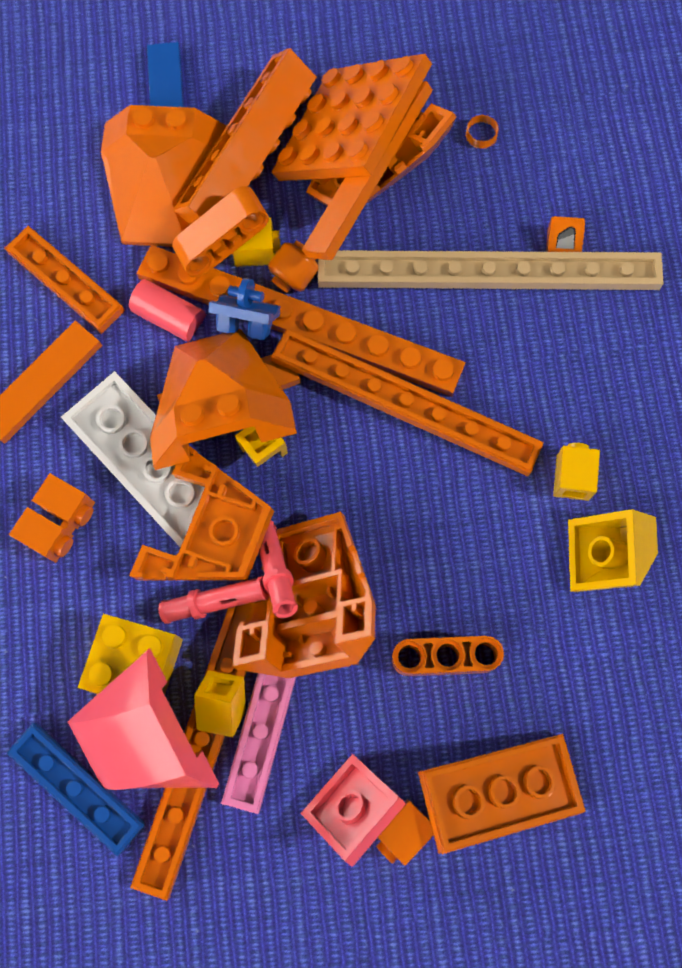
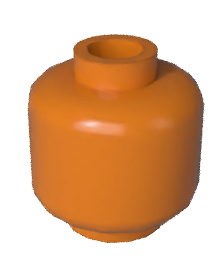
(292, 267)

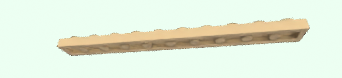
(492, 270)

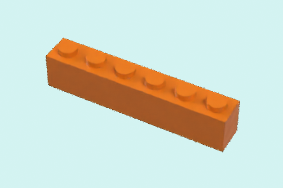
(249, 135)

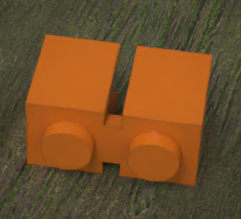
(64, 503)

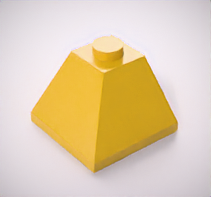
(611, 550)

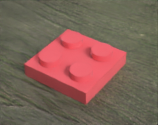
(352, 810)

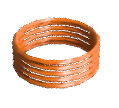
(485, 119)

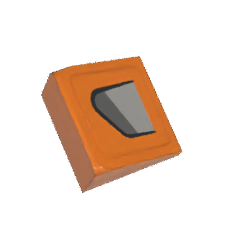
(565, 234)

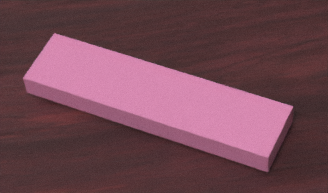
(258, 742)

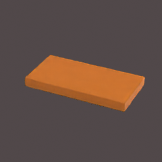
(500, 793)

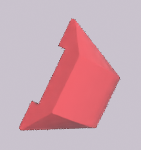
(136, 736)

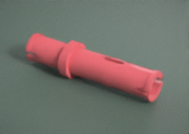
(277, 578)
(200, 602)

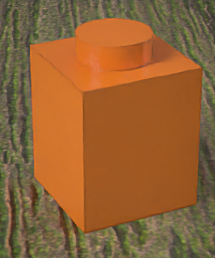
(405, 834)

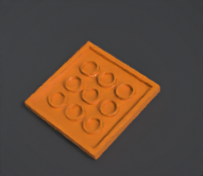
(351, 119)

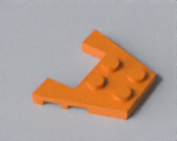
(221, 535)

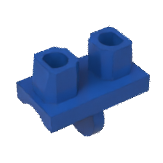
(244, 304)

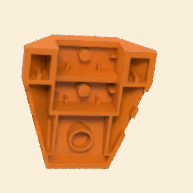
(417, 146)
(149, 165)
(213, 391)
(333, 604)

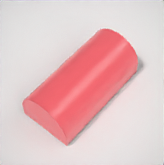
(166, 310)

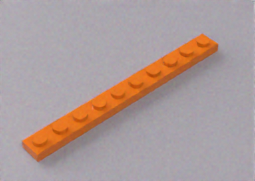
(343, 334)

